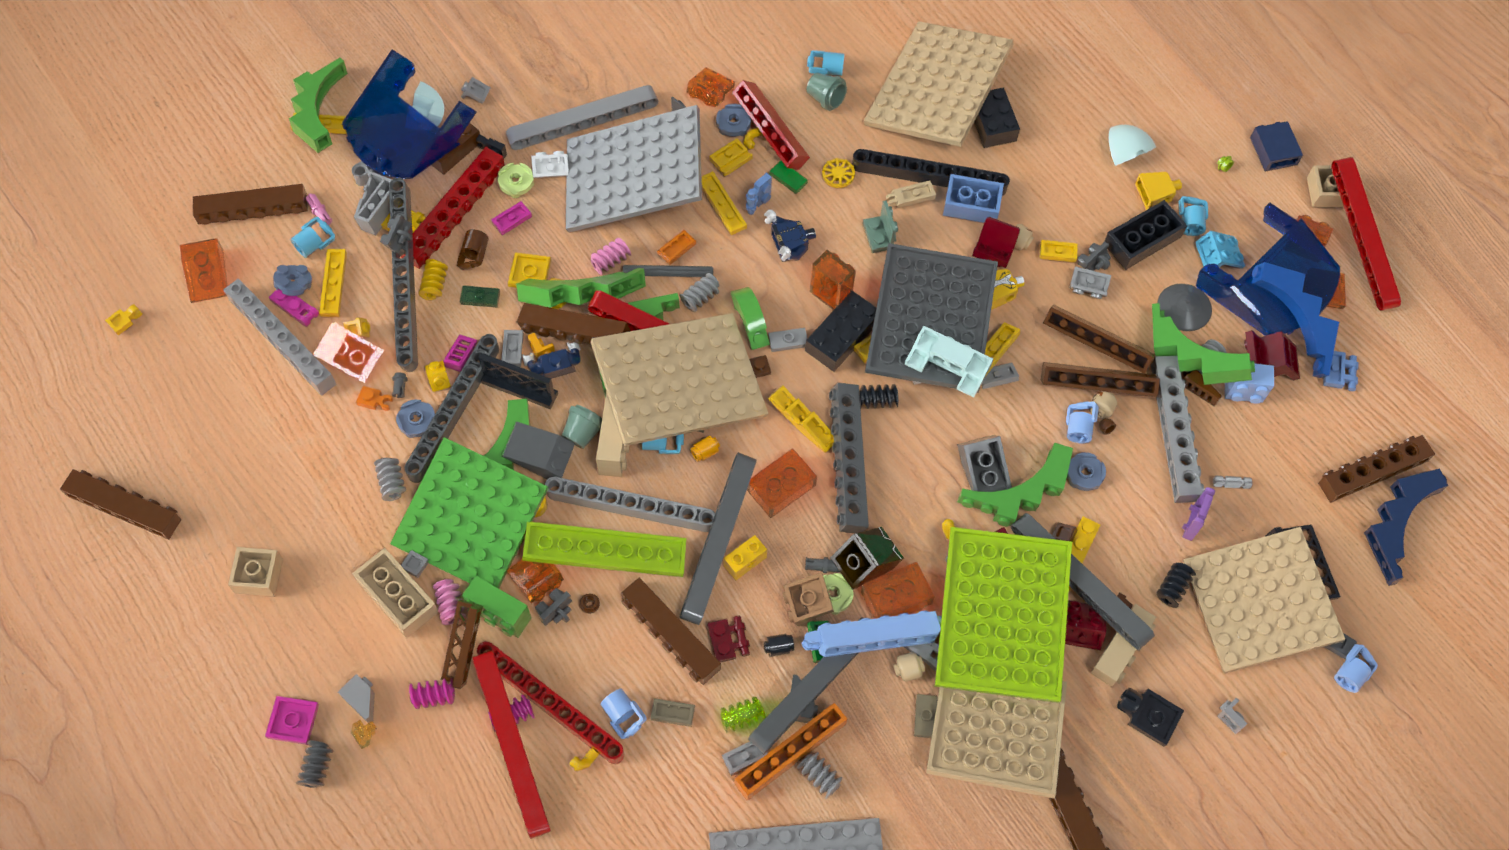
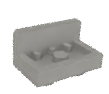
(1090, 282)

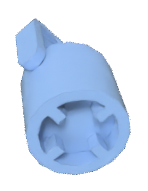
(1081, 423)
(1355, 671)
(619, 709)

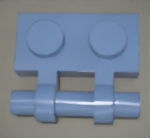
(759, 194)
(1337, 376)

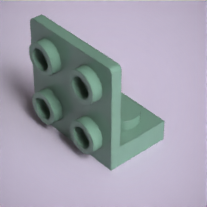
(881, 229)

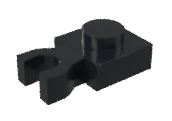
(492, 144)

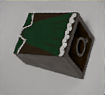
(866, 557)

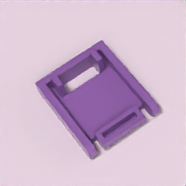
(1198, 514)

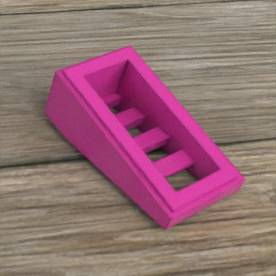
(458, 365)

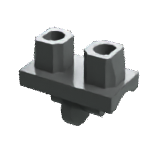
(398, 233)
(1097, 259)
(558, 610)

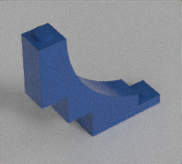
(1318, 331)

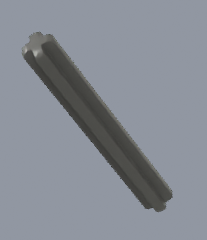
(676, 271)

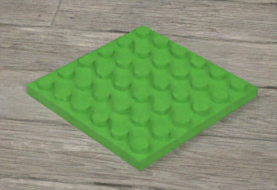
(469, 514)

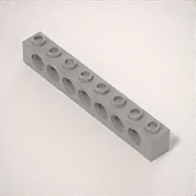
(280, 337)
(1182, 491)

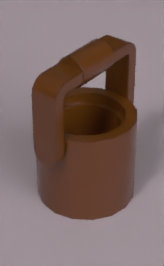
(473, 248)

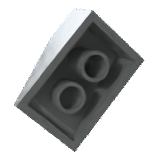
(538, 450)
(985, 464)

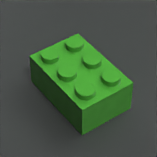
(498, 607)

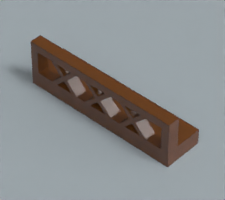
(467, 643)

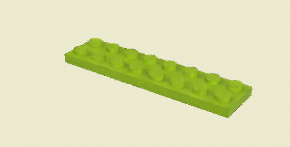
(604, 549)

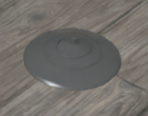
(1186, 306)

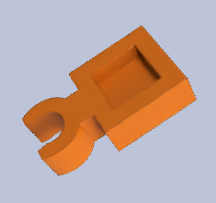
(372, 397)

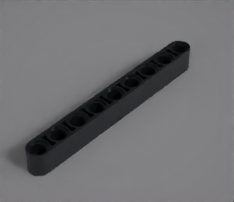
(920, 169)

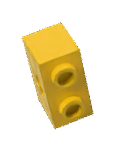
(745, 557)

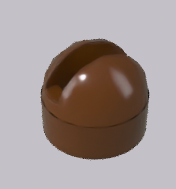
(1107, 426)

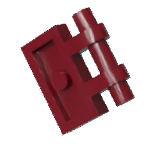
(722, 642)

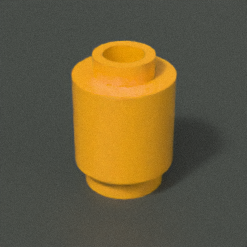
(705, 448)

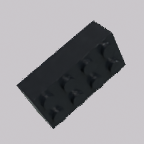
(1145, 234)
(841, 331)

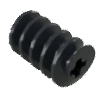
(877, 395)
(1175, 584)

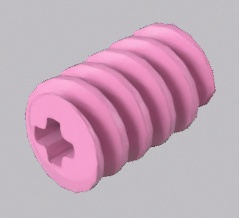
(609, 254)
(447, 600)

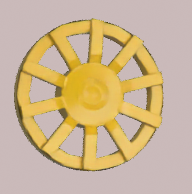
(838, 173)

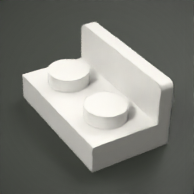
(550, 165)

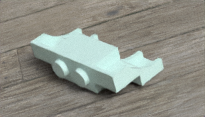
(951, 356)

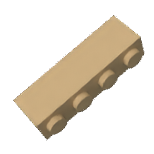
(1120, 653)

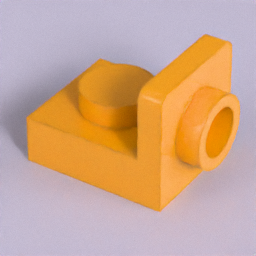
(538, 346)

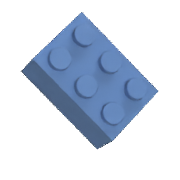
(972, 198)

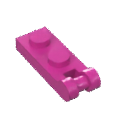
(294, 307)

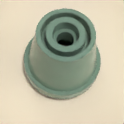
(827, 90)
(581, 426)

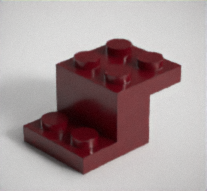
(1275, 351)

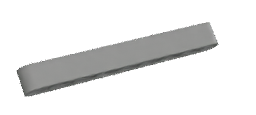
(581, 117)
(623, 497)

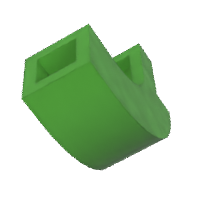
(752, 316)

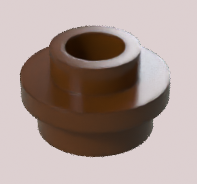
(589, 598)

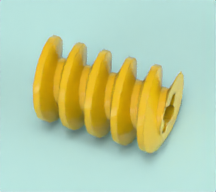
(433, 279)

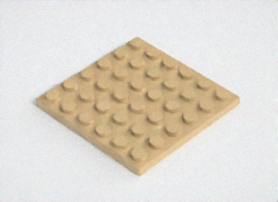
(1263, 600)
(997, 740)

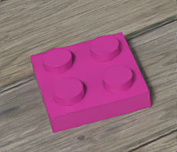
(292, 720)

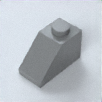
(359, 696)

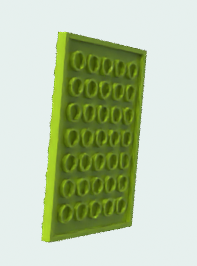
(1004, 614)

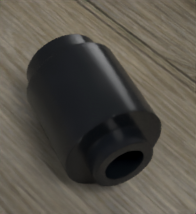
(779, 645)

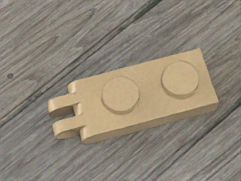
(911, 194)

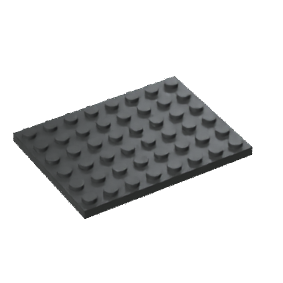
(930, 291)

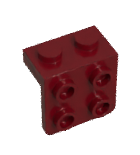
(996, 241)

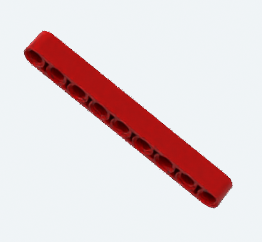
(1366, 234)
(555, 710)
(511, 744)

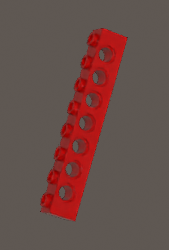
(454, 198)

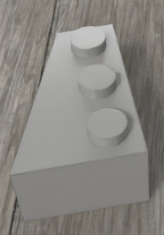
(374, 204)

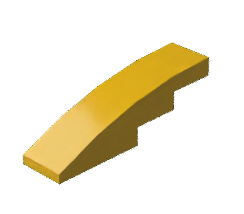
(805, 421)

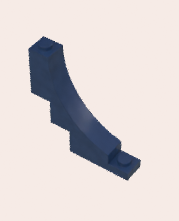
(1388, 537)

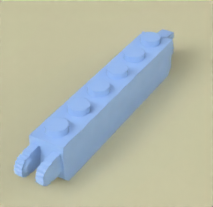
(874, 634)

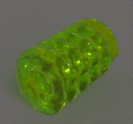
(742, 714)

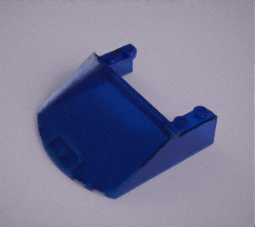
(394, 134)
(1295, 251)

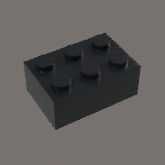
(996, 120)

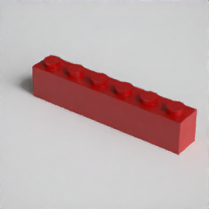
(771, 125)

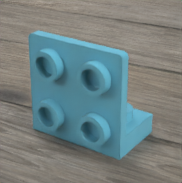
(1219, 249)

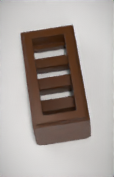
(1195, 384)

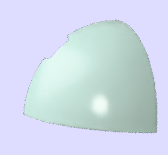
(429, 103)
(1128, 142)

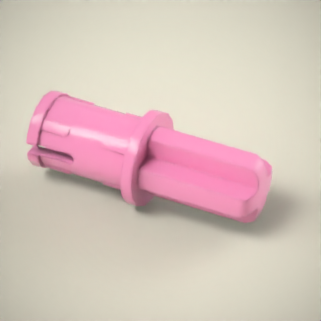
(317, 208)

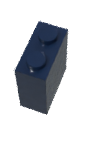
(1276, 146)

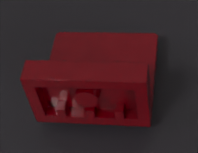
(1084, 626)

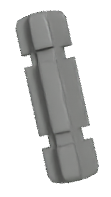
(1232, 482)

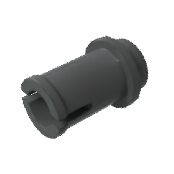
(399, 384)

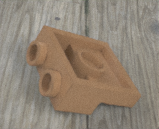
(807, 599)

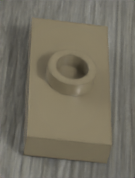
(672, 712)
(924, 715)

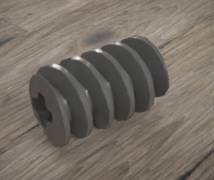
(315, 764)

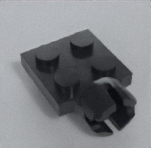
(1150, 714)

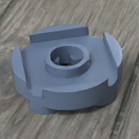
(730, 128)
(299, 273)
(405, 415)
(1093, 465)

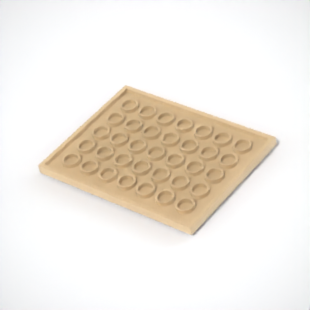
(939, 83)
(678, 378)

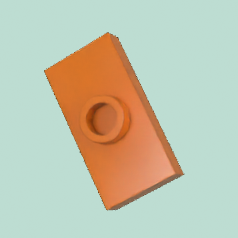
(676, 247)

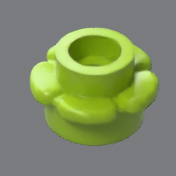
(1225, 163)

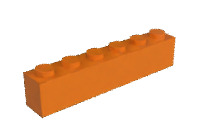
(790, 751)

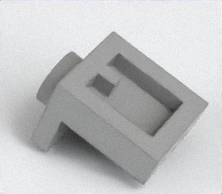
(475, 90)
(1232, 718)

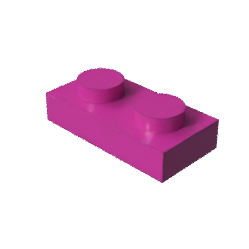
(511, 218)

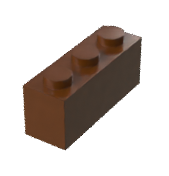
(467, 144)

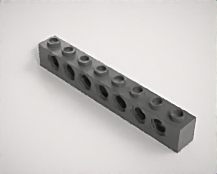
(854, 466)

